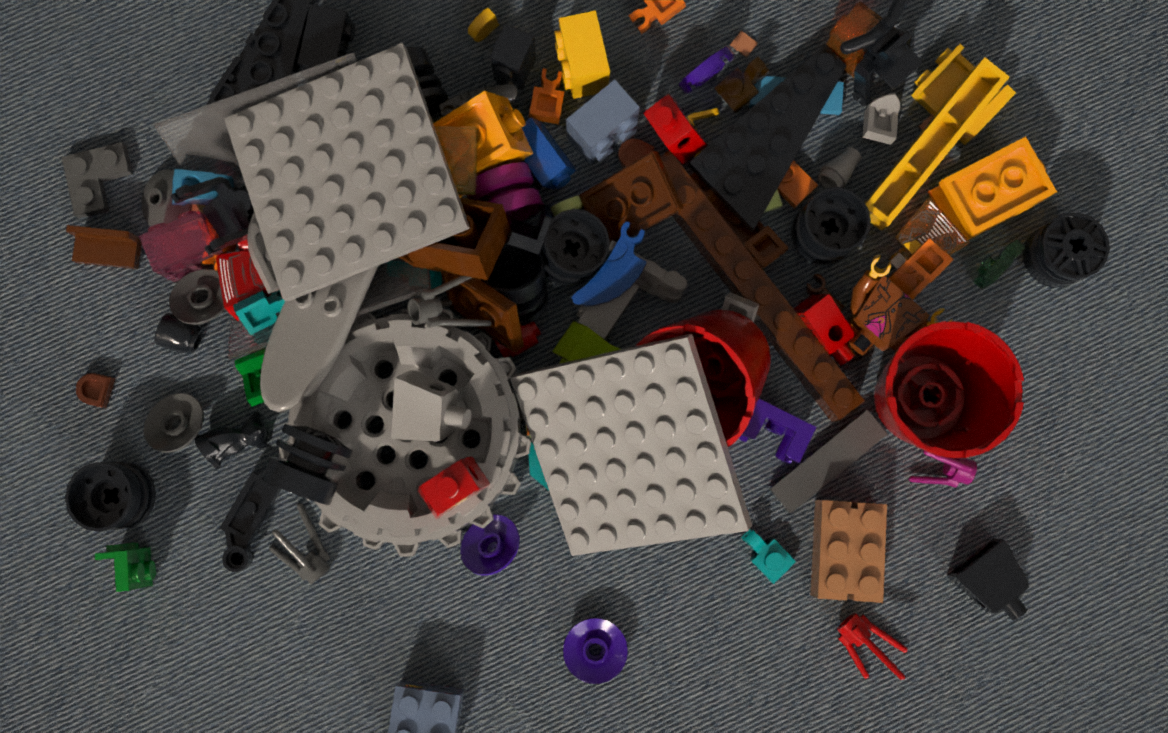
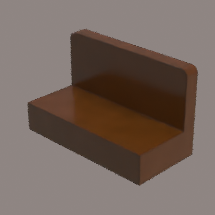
(105, 247)

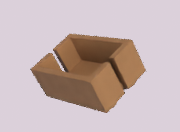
(848, 551)

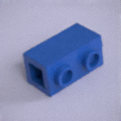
(548, 161)

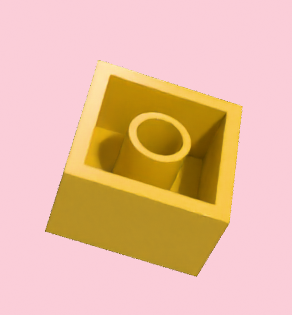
(582, 54)

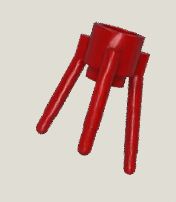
(855, 630)

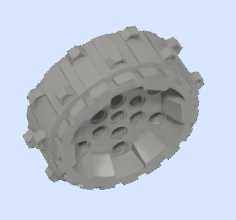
(393, 506)

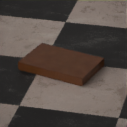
(635, 194)
(479, 301)

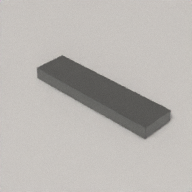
(828, 461)

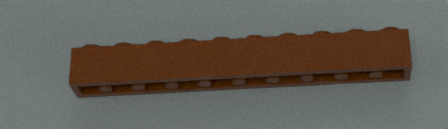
(774, 315)

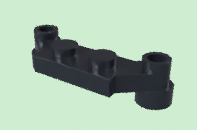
(245, 520)

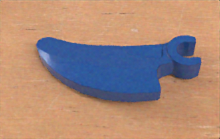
(616, 274)

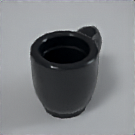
(177, 335)

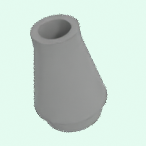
(839, 170)

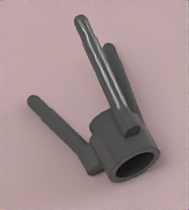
(428, 308)
(308, 567)

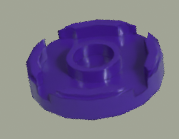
(706, 70)

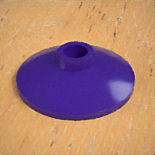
(479, 542)
(590, 667)

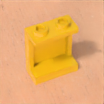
(937, 86)

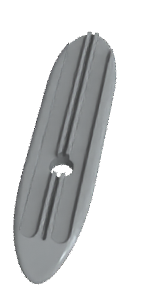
(309, 340)

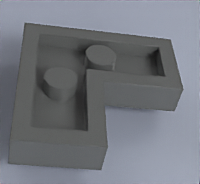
(88, 171)

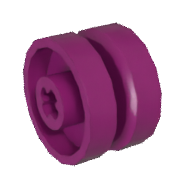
(510, 187)

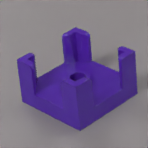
(796, 431)

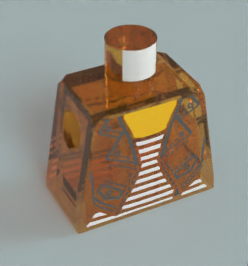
(926, 223)

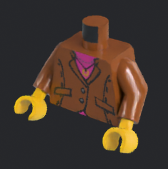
(884, 312)

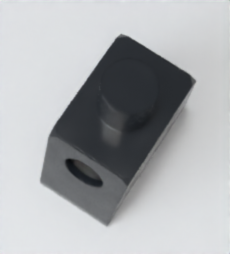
(993, 579)

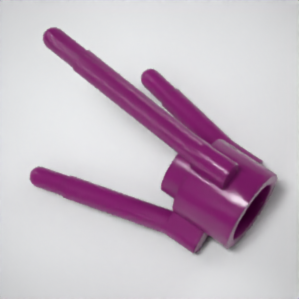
(956, 469)

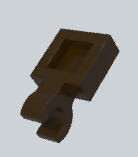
(739, 87)

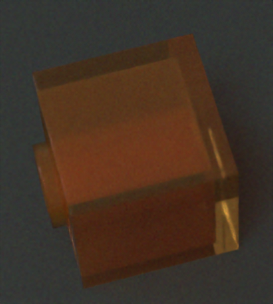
(849, 26)

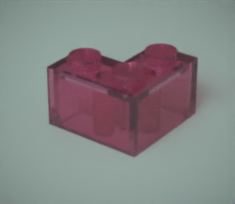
(179, 246)

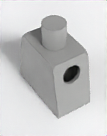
(425, 408)

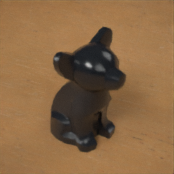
(225, 441)

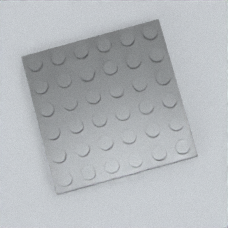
(346, 173)
(632, 447)

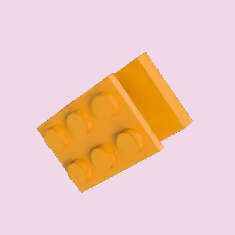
(499, 130)
(993, 189)

